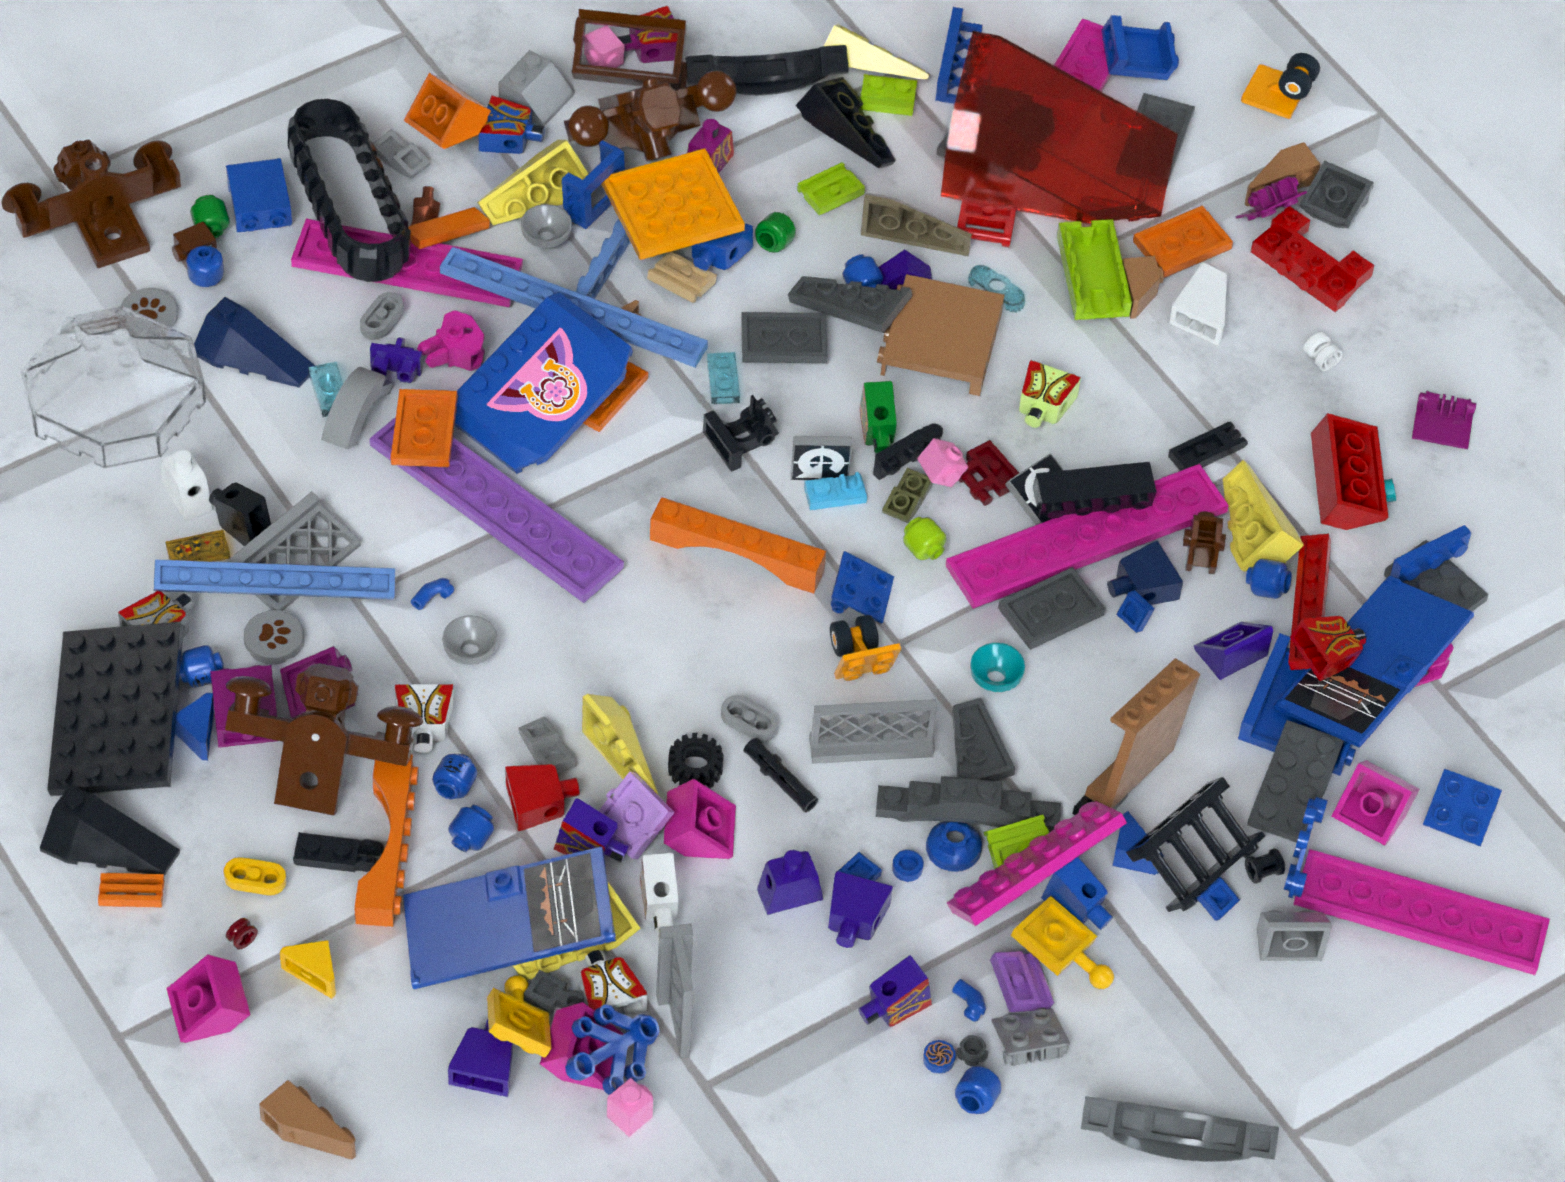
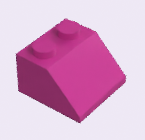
(1375, 802)
(701, 822)
(208, 999)
(566, 1044)

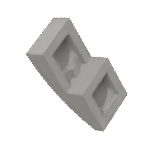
(401, 157)
(545, 745)

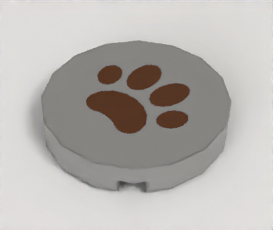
(153, 304)
(273, 636)

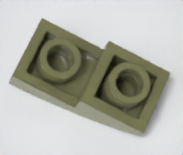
(907, 496)

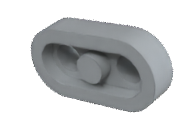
(377, 320)
(750, 718)

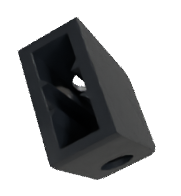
(240, 512)

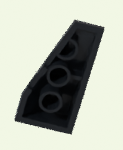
(836, 112)
(96, 833)

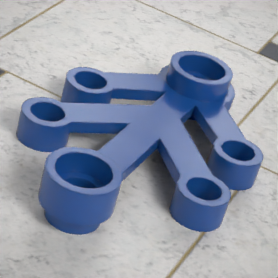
(1296, 879)
(641, 1031)

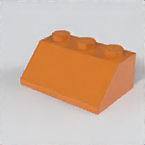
(446, 113)

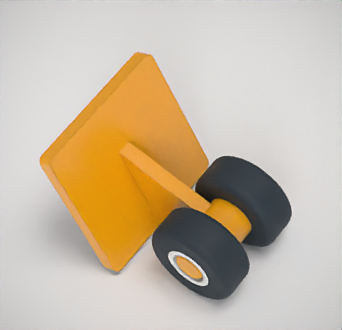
(1282, 91)
(866, 654)

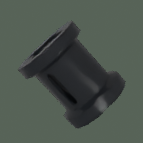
(1264, 865)

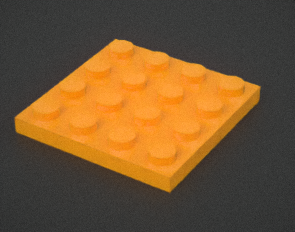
(673, 204)

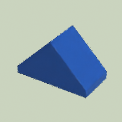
(195, 725)
(1128, 837)

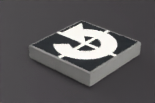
(820, 457)
(1022, 486)

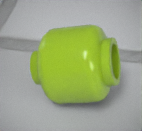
(924, 538)

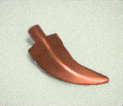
(425, 207)

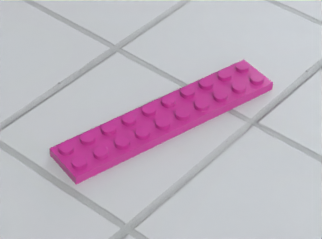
(1078, 540)

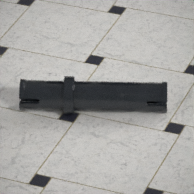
(765, 759)

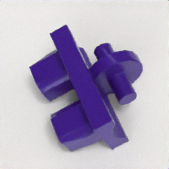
(396, 358)

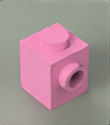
(603, 48)
(942, 462)
(630, 1106)

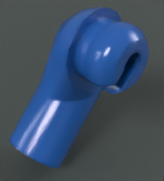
(430, 589)
(972, 997)

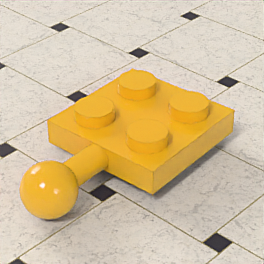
(1059, 940)
(516, 1020)

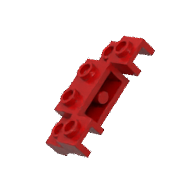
(1307, 264)

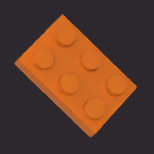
(1183, 240)
(424, 428)

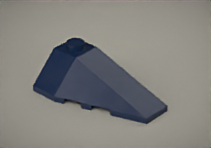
(242, 341)

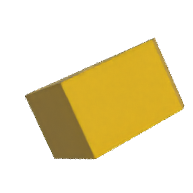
(311, 965)

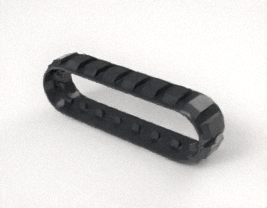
(356, 258)

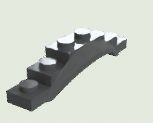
(963, 802)
(1179, 1132)

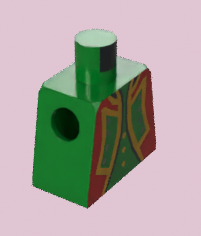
(878, 414)

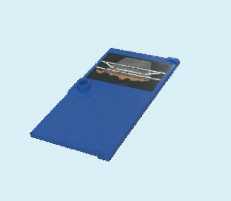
(1403, 639)
(508, 917)

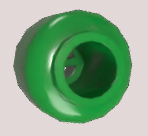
(211, 212)
(775, 232)

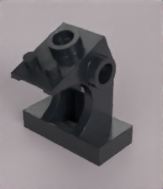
(754, 419)

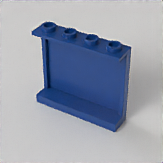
(1261, 722)

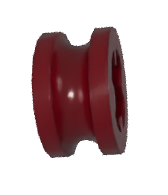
(241, 933)

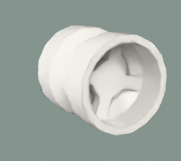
(1322, 350)

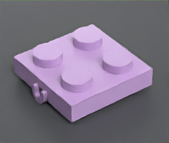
(637, 812)

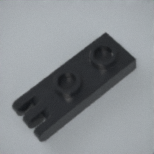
(1208, 447)

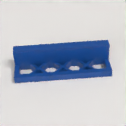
(950, 54)

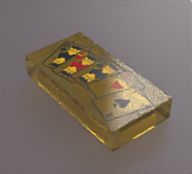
(200, 547)

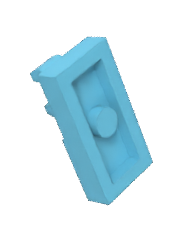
(835, 491)

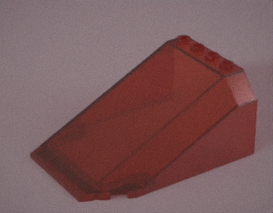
(1050, 141)

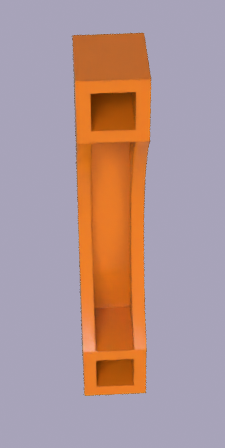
(788, 559)
(378, 889)

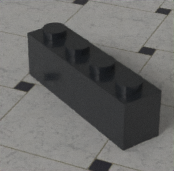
(1094, 490)

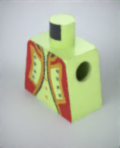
(1047, 394)

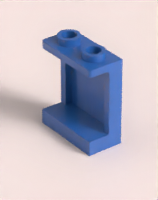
(1139, 50)
(259, 195)

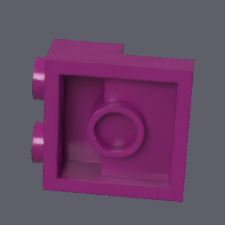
(289, 675)

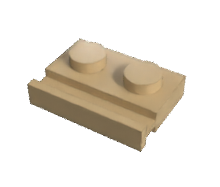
(681, 277)

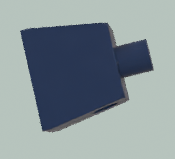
(1149, 574)

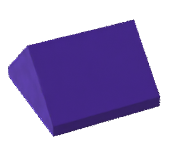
(1235, 648)

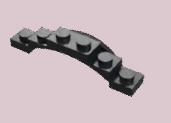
(772, 72)

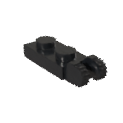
(905, 450)
(336, 852)

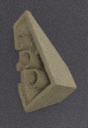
(902, 223)

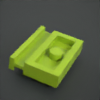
(888, 95)
(831, 188)
(1013, 838)

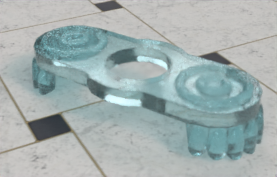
(983, 276)

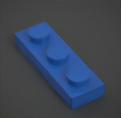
(1431, 554)

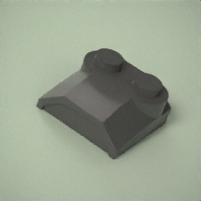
(1336, 195)

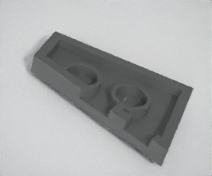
(978, 744)

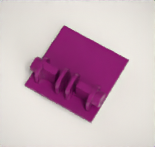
(1271, 197)
(1443, 420)

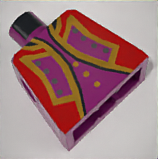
(652, 45)
(717, 142)

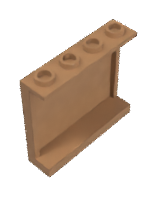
(944, 331)
(1151, 728)

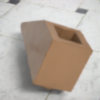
(1293, 162)
(300, 1121)

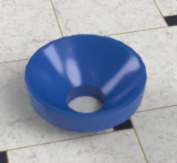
(953, 855)

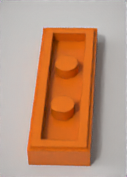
(448, 227)
(633, 380)

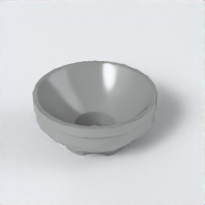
(546, 219)
(467, 631)

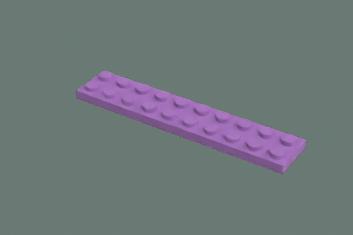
(514, 518)

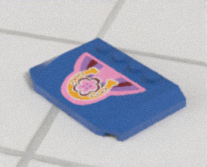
(541, 384)

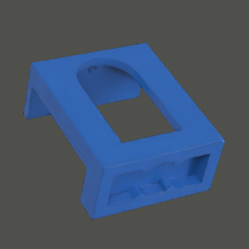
(578, 191)

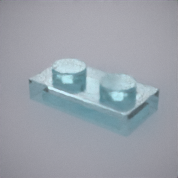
(723, 378)
(326, 385)

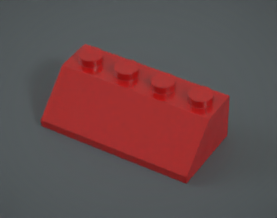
(1348, 473)

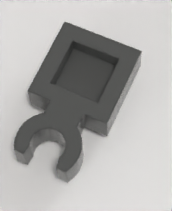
(550, 992)

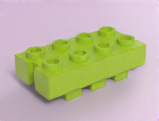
(1094, 270)

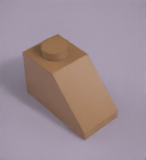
(1143, 281)

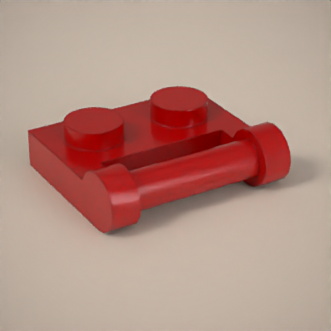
(989, 217)

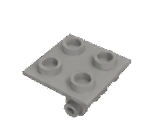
(1030, 1033)

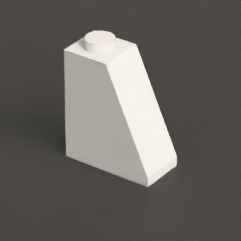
(1202, 304)

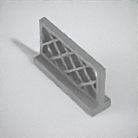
(291, 525)
(868, 743)
(675, 982)

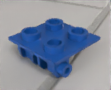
(861, 588)
(1462, 807)

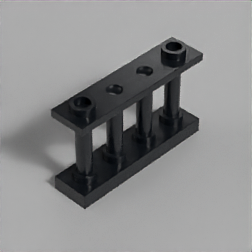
(1170, 832)

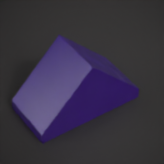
(903, 263)

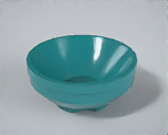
(997, 658)

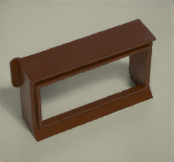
(626, 76)

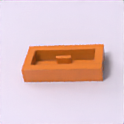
(131, 885)

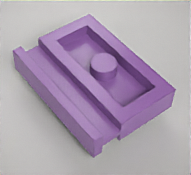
(1021, 981)

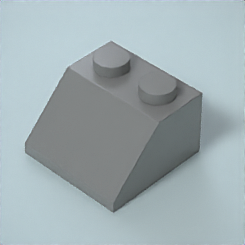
(536, 85)
(1292, 935)

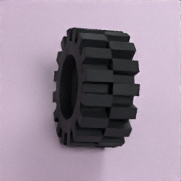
(695, 748)

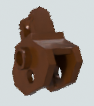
(1204, 541)

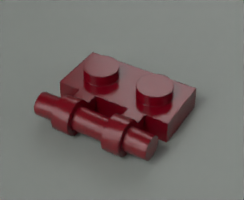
(992, 467)

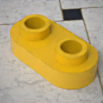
(255, 875)

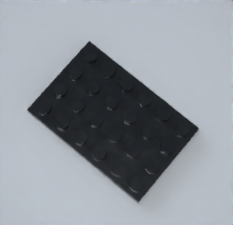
(116, 708)

